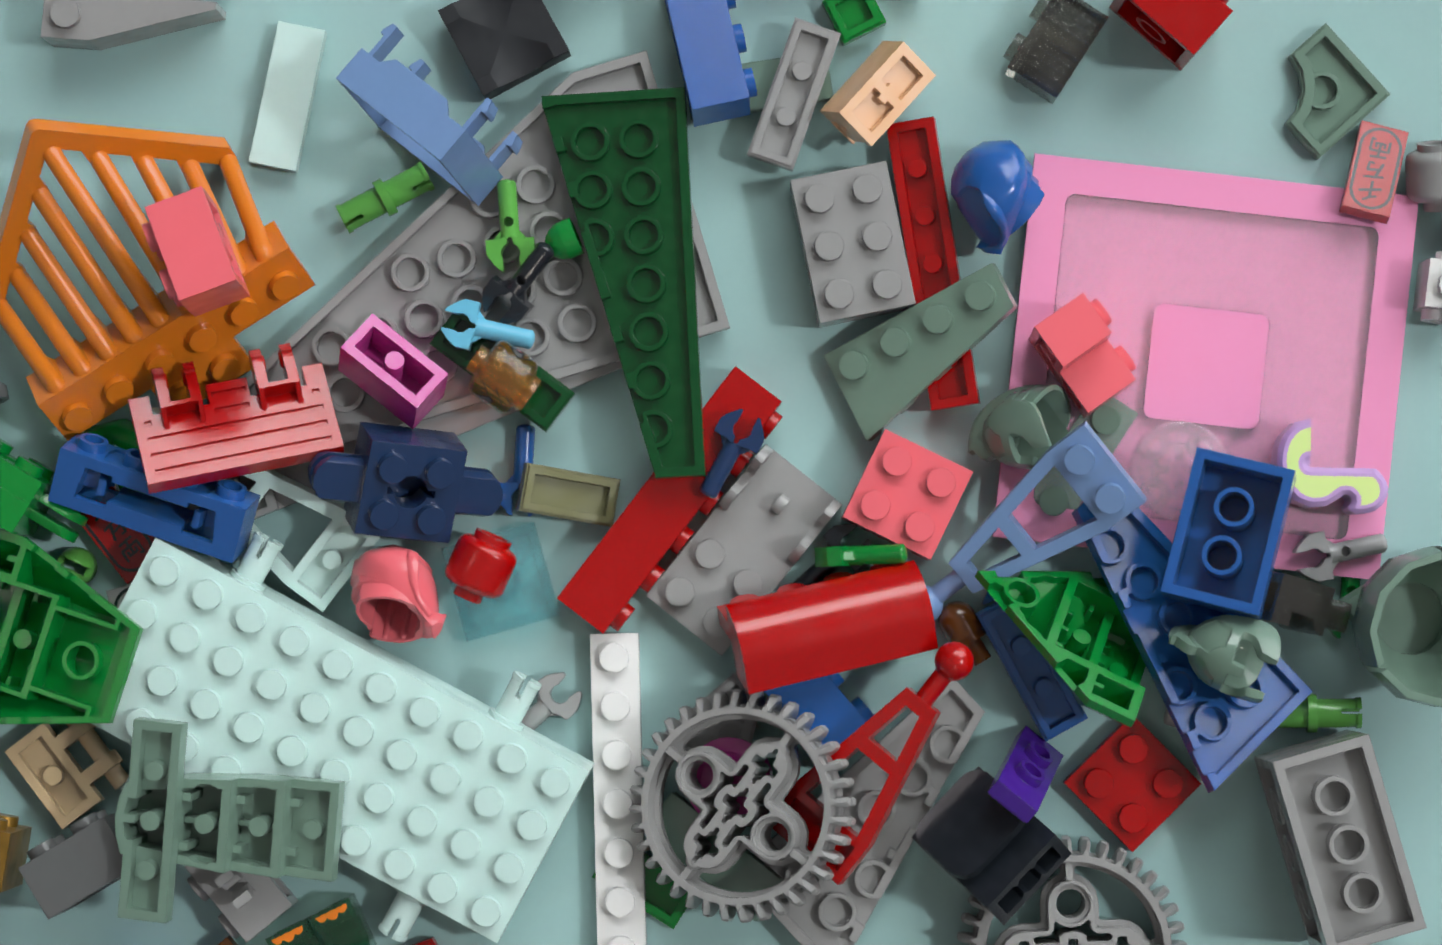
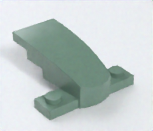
(215, 822)

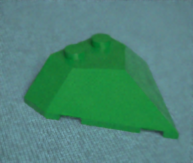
(1078, 633)

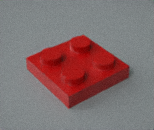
(1131, 783)

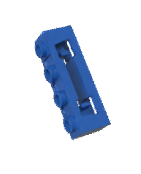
(92, 466)

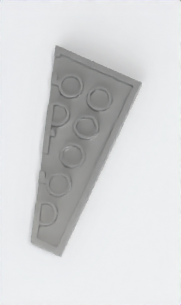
(842, 910)

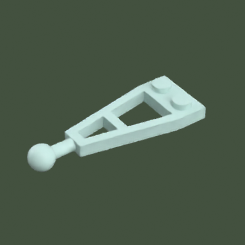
(330, 557)

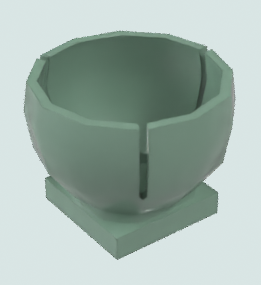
(1400, 625)

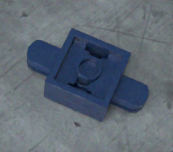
(410, 464)

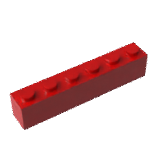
(661, 514)

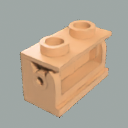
(878, 92)

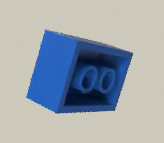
(1228, 533)

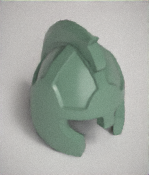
(1020, 425)
(1229, 652)

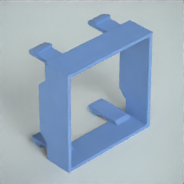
(421, 121)

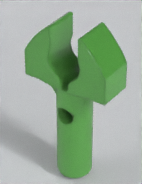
(508, 227)

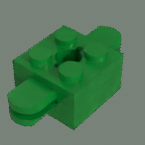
(25, 496)

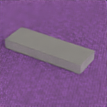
(793, 94)

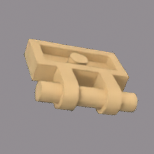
(56, 775)

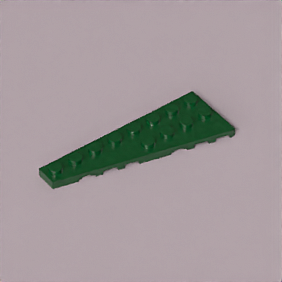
(634, 211)

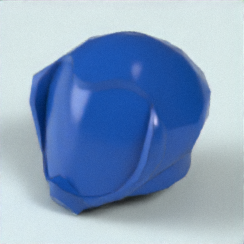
(995, 191)

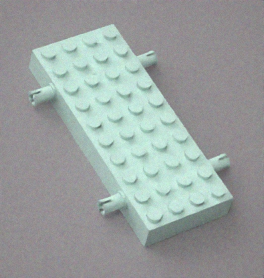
(437, 785)

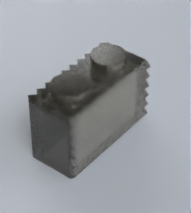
(1053, 46)

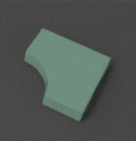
(1333, 91)

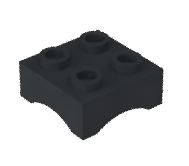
(504, 40)

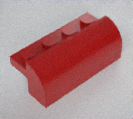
(829, 625)

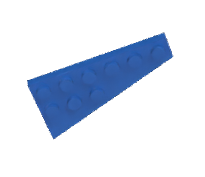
(1213, 725)

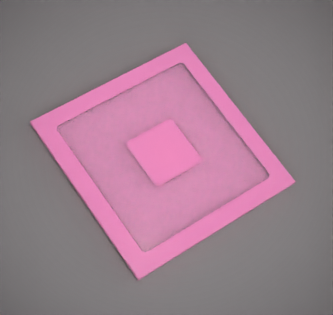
(1239, 315)

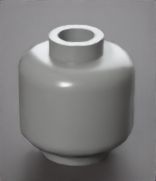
(1424, 175)

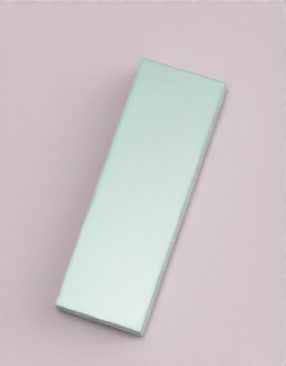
(288, 96)

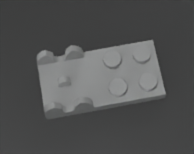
(744, 545)

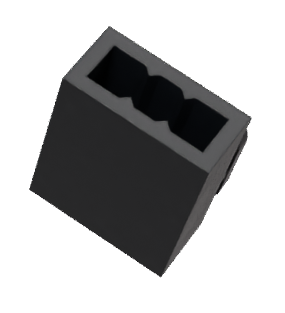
(989, 846)

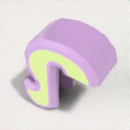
(1314, 487)

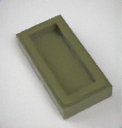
(568, 494)

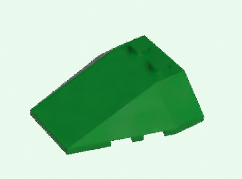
(59, 642)

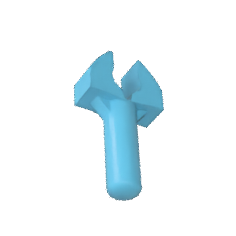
(484, 328)

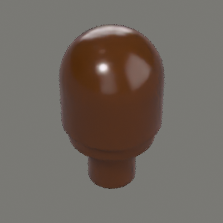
(962, 625)

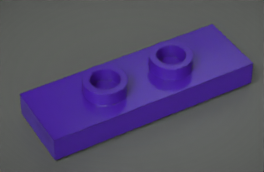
(1025, 774)

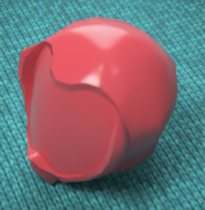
(396, 595)

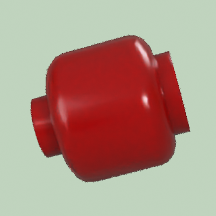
(480, 566)

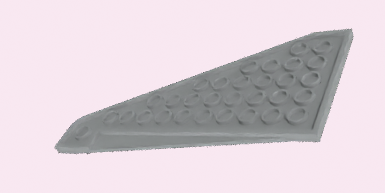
(446, 261)

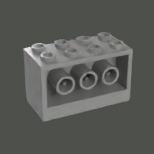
(1340, 840)

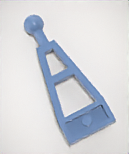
(1091, 474)

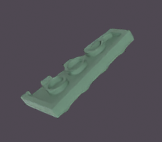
(904, 355)

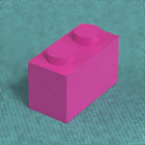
(392, 371)

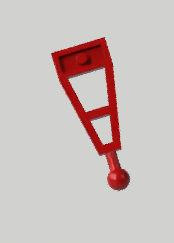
(952, 663)

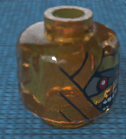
(503, 376)

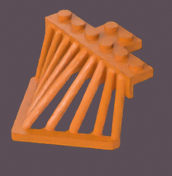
(117, 359)

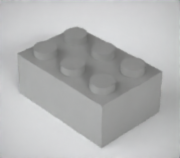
(852, 244)

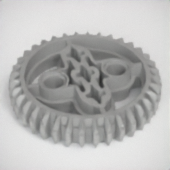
(719, 805)
(1089, 907)

